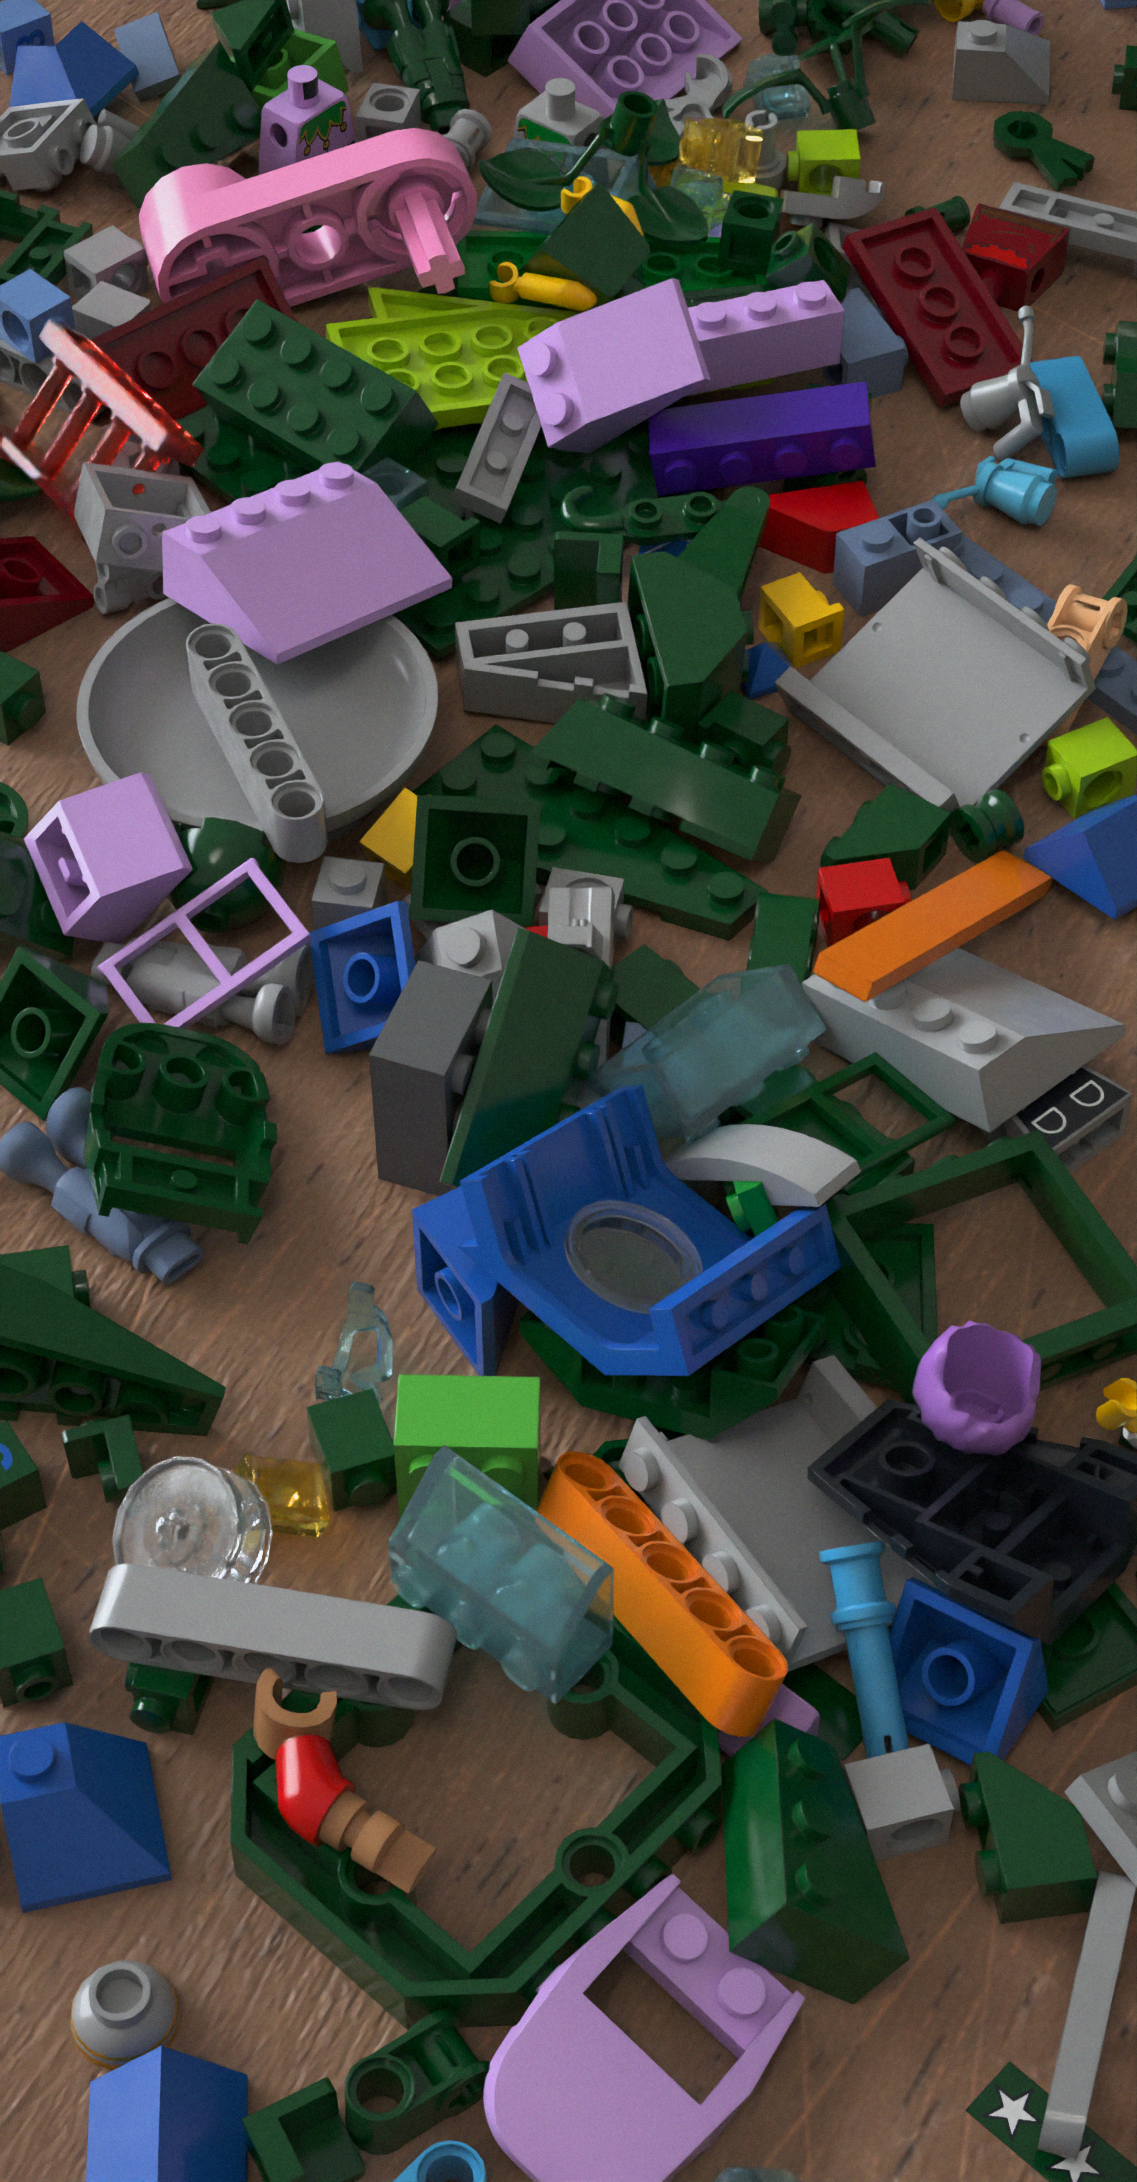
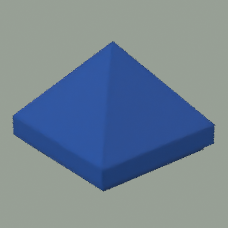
(765, 665)

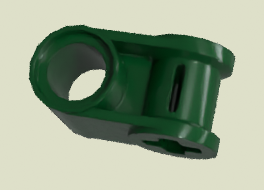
(425, 2072)

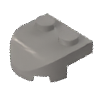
(846, 201)

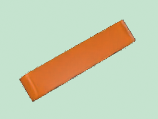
(668, 1597)

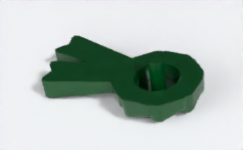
(1030, 137)

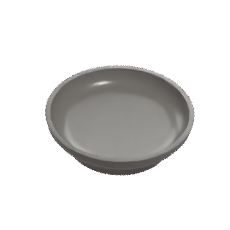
(352, 705)

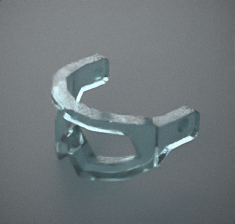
(361, 1317)

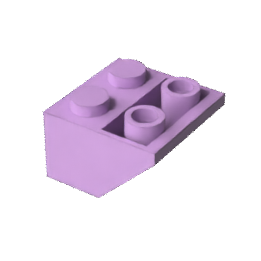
(108, 858)

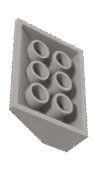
(967, 1034)

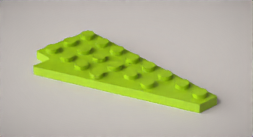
(449, 347)

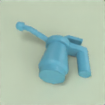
(1013, 487)

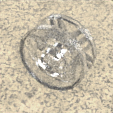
(194, 1521)

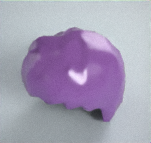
(978, 1388)

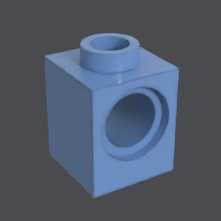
(25, 309)

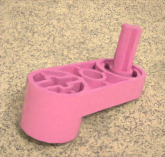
(380, 206)

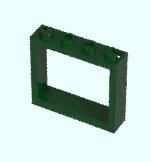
(1031, 1162)

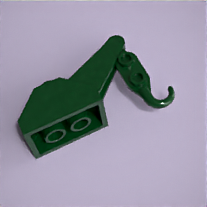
(687, 605)

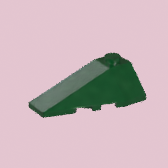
(83, 1364)

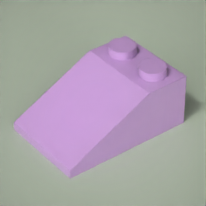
(613, 367)

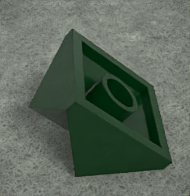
(474, 858)
(46, 1026)

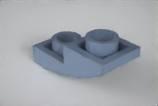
(150, 50)

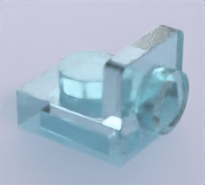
(783, 101)
(704, 191)

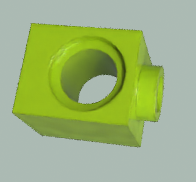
(823, 147)
(1090, 767)

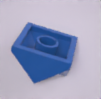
(72, 69)

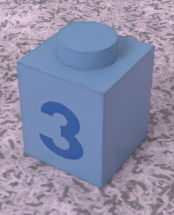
(22, 25)

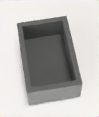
(424, 1072)

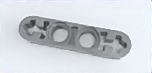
(1087, 2016)

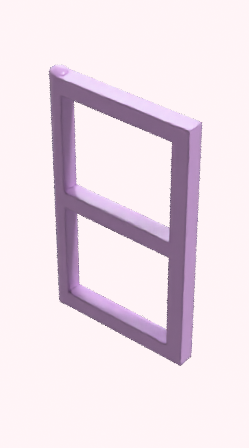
(229, 984)

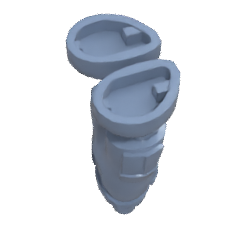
(31, 1159)

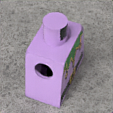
(303, 121)

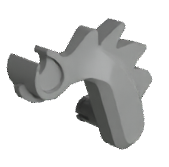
(709, 92)

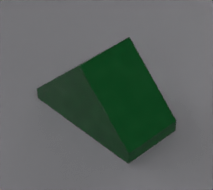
(253, 35)

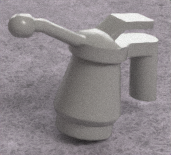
(106, 141)
(999, 398)

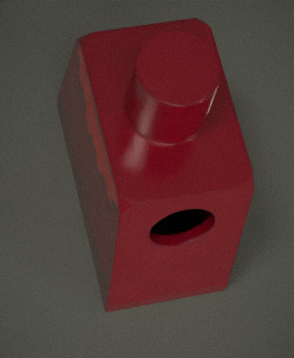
(1015, 255)

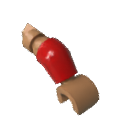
(317, 1796)

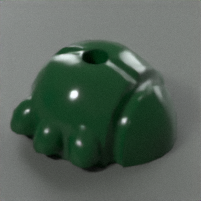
(823, 21)

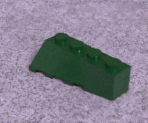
(670, 776)

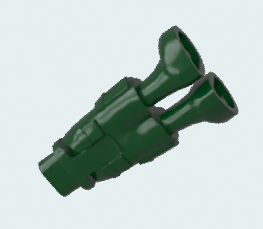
(424, 57)

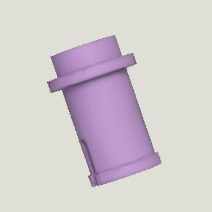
(1013, 14)

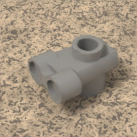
(122, 585)

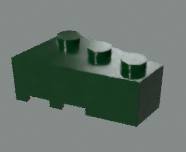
(197, 123)
(803, 1869)

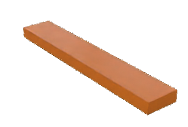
(931, 925)

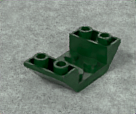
(701, 1404)

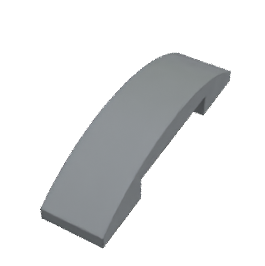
(788, 1163)

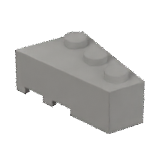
(547, 660)

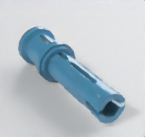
(864, 1617)

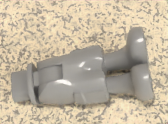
(175, 976)

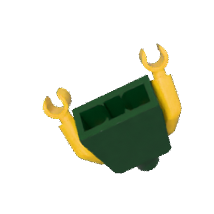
(584, 257)

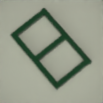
(876, 1154)

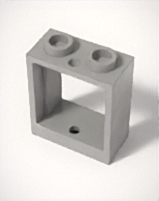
(129, 526)

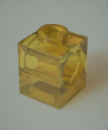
(721, 148)

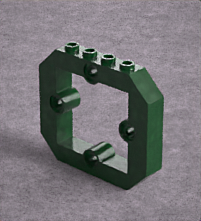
(400, 1950)

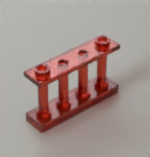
(102, 385)

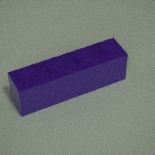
(761, 438)

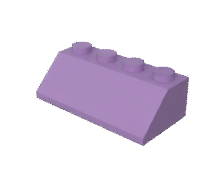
(768, 334)

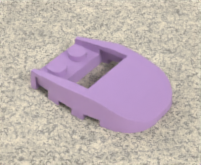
(587, 2102)

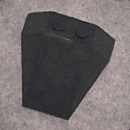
(1003, 1534)

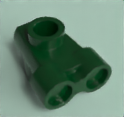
(783, 19)

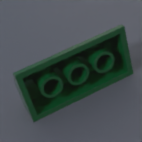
(531, 1051)

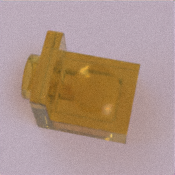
(291, 1491)

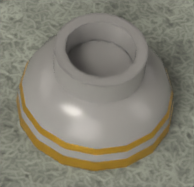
(124, 2013)

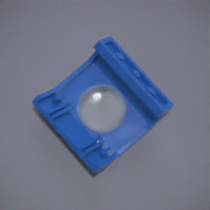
(626, 1252)

